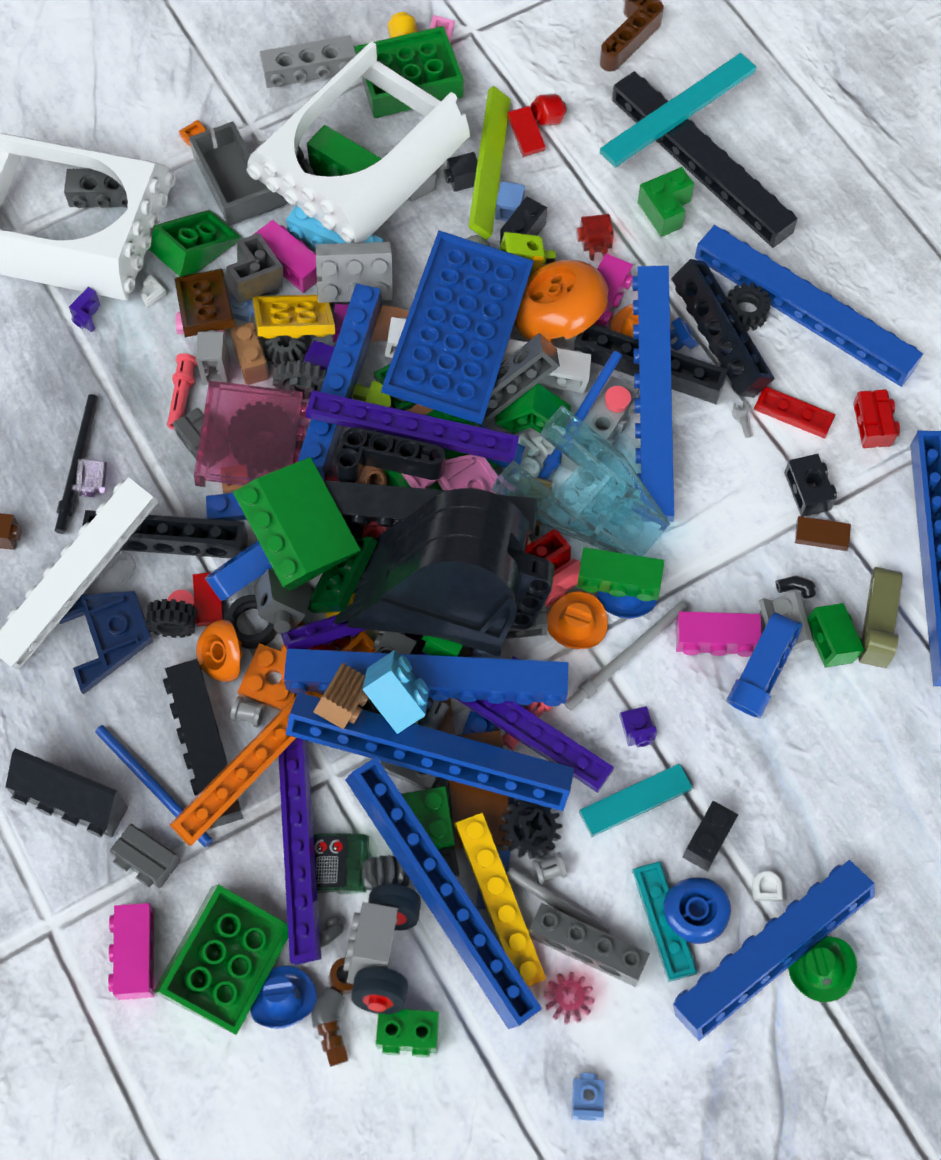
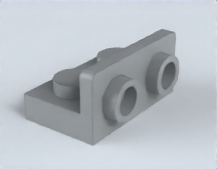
(792, 607)

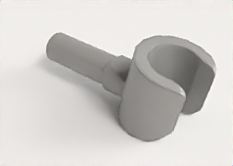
(741, 415)

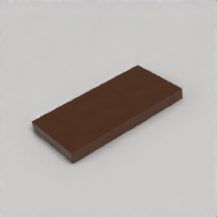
(204, 302)
(471, 801)

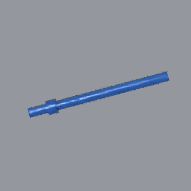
(553, 461)
(146, 778)

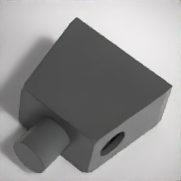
(280, 605)

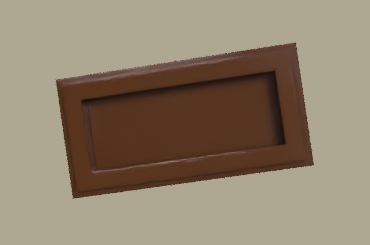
(822, 533)

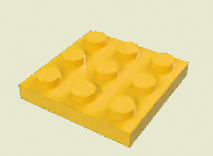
(292, 316)

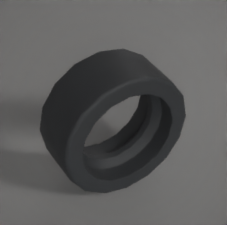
(249, 641)

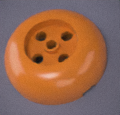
(561, 300)

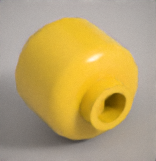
(401, 24)

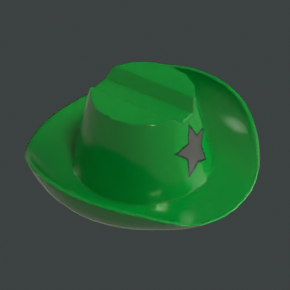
(825, 970)

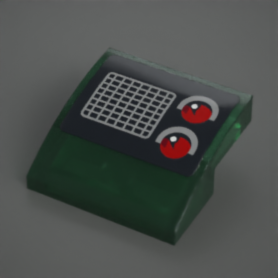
(340, 862)

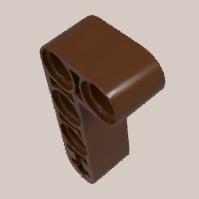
(642, 22)

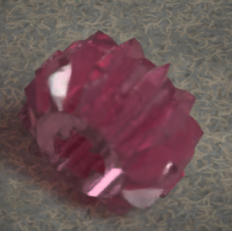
(580, 998)

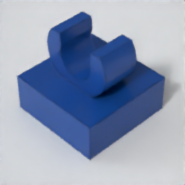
(684, 335)

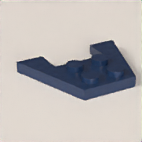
(116, 629)

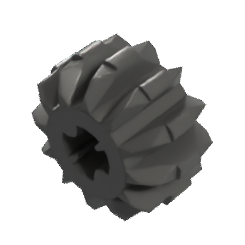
(285, 349)
(383, 871)

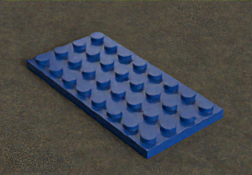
(458, 327)

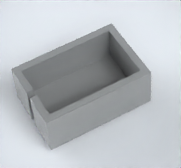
(351, 263)

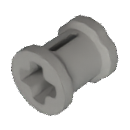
(247, 711)
(540, 867)

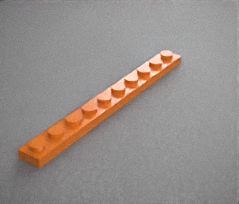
(246, 766)

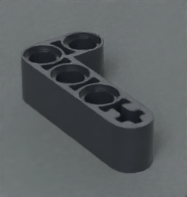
(386, 452)

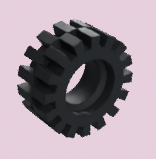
(755, 297)
(171, 618)

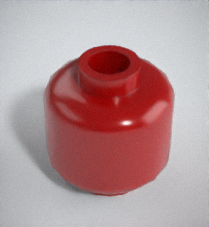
(548, 109)

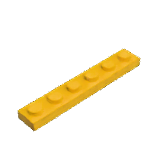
(499, 898)

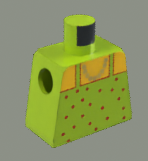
(527, 247)

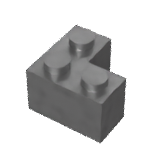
(255, 270)

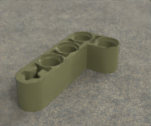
(880, 618)

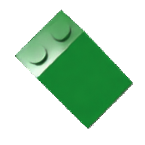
(191, 241)

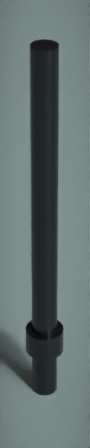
(65, 506)

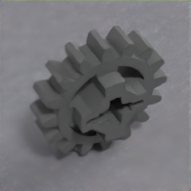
(299, 377)

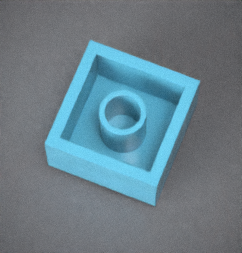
(396, 691)

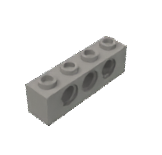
(306, 61)
(602, 417)

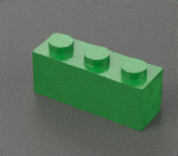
(620, 574)

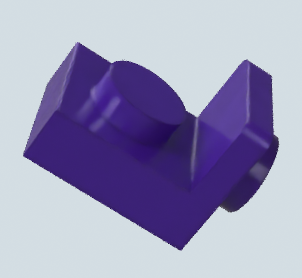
(84, 308)
(638, 727)

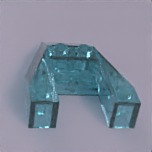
(600, 500)

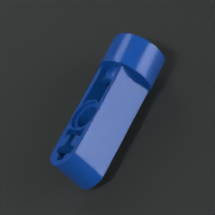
(238, 571)
(753, 689)

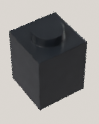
(461, 171)

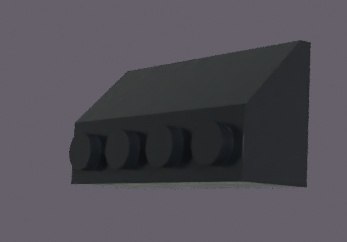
(64, 794)

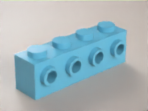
(313, 232)

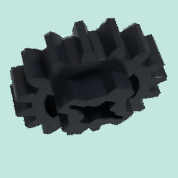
(542, 831)

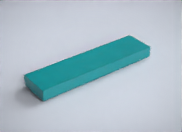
(635, 800)
(671, 948)

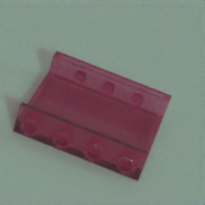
(247, 432)

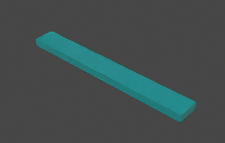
(677, 110)

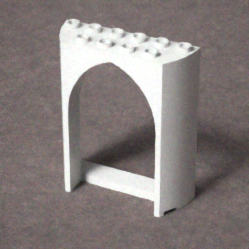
(362, 200)
(99, 261)

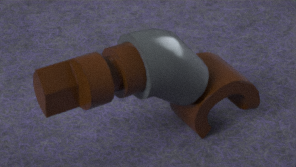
(327, 1014)

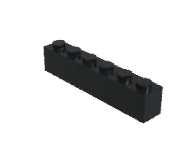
(687, 373)
(198, 730)

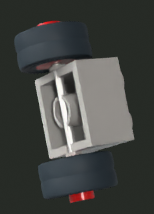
(370, 944)

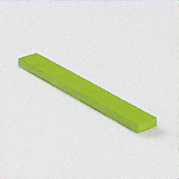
(489, 163)

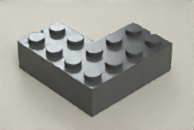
(227, 174)

